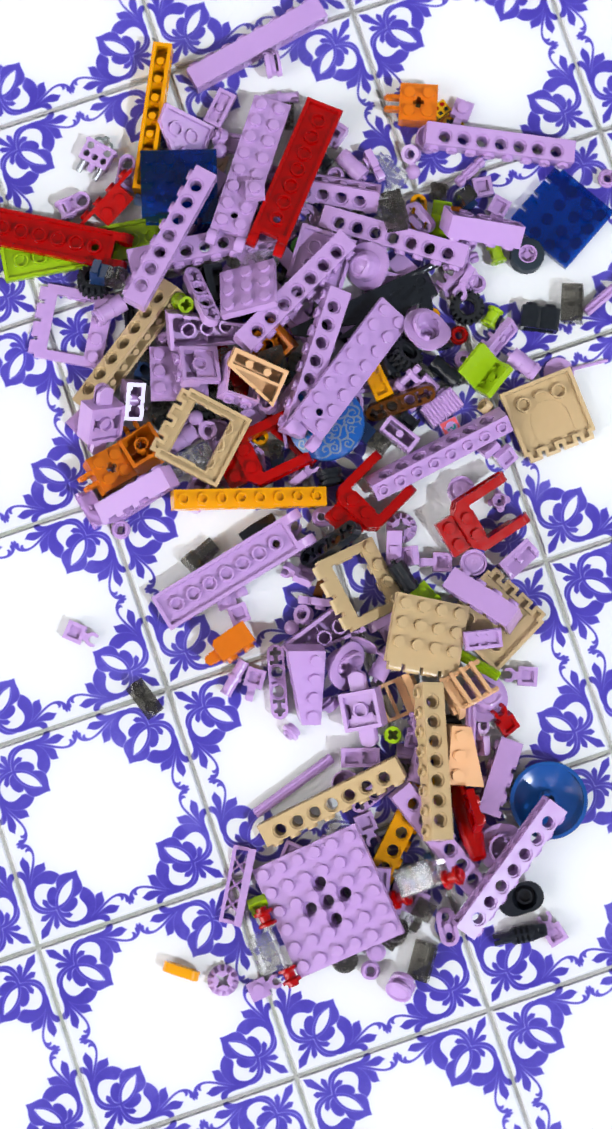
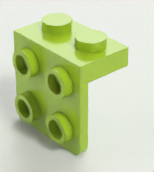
(484, 371)

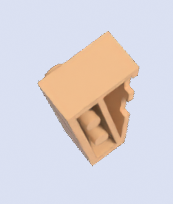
(258, 373)
(463, 756)

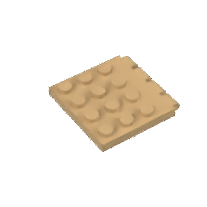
(548, 414)
(522, 632)
(425, 635)

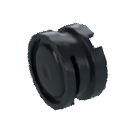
(329, 477)

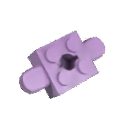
(101, 419)
(362, 709)

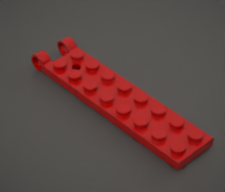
(295, 174)
(60, 238)

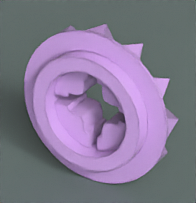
(313, 219)
(407, 521)
(232, 980)

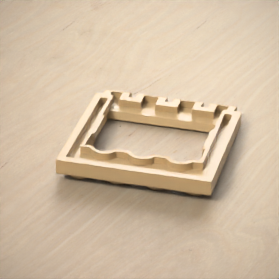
(225, 449)
(334, 589)

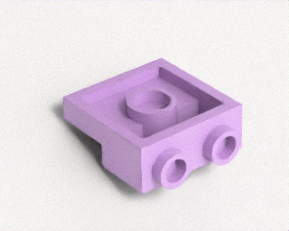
(197, 366)

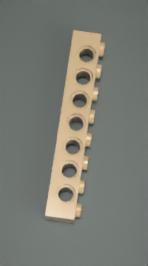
(130, 343)
(440, 769)
(268, 827)

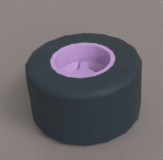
(530, 249)

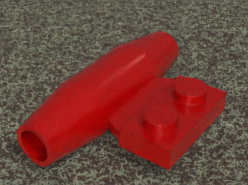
(469, 821)

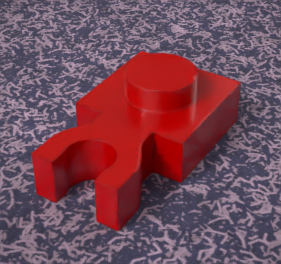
(505, 721)

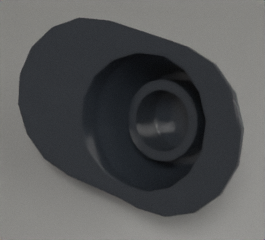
(523, 899)

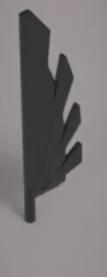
(401, 293)

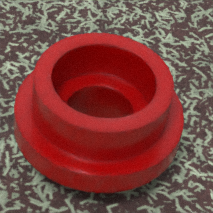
(459, 329)

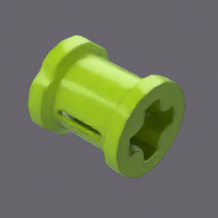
(496, 255)
(182, 302)
(491, 317)
(398, 735)

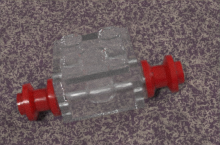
(424, 877)
(269, 951)

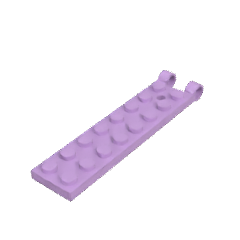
(251, 162)
(347, 373)
(230, 571)

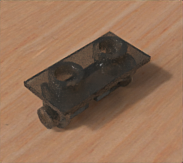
(144, 698)

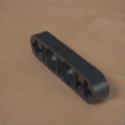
(313, 553)

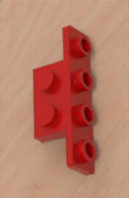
(112, 203)

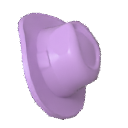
(368, 266)
(426, 329)
(343, 662)
(491, 702)
(496, 839)

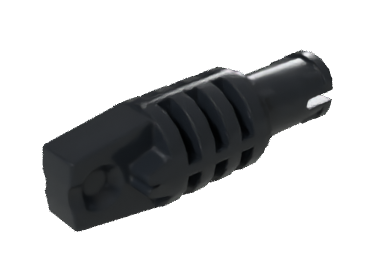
(521, 934)

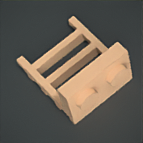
(405, 687)
(455, 694)

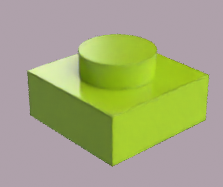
(257, 902)

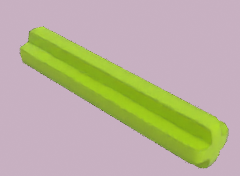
(483, 667)

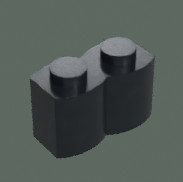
(539, 318)

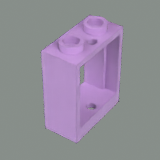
(231, 397)

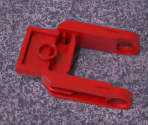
(246, 466)
(354, 507)
(462, 528)

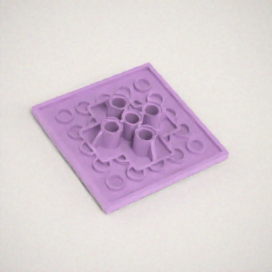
(316, 937)

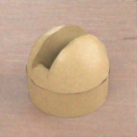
(485, 406)

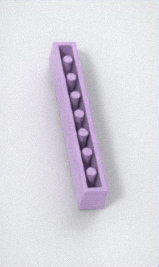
(251, 47)

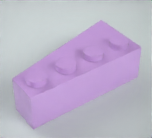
(481, 229)
(188, 330)
(137, 494)
(483, 599)
(322, 630)
(307, 673)
(499, 775)

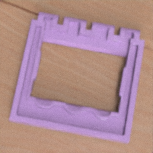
(96, 338)

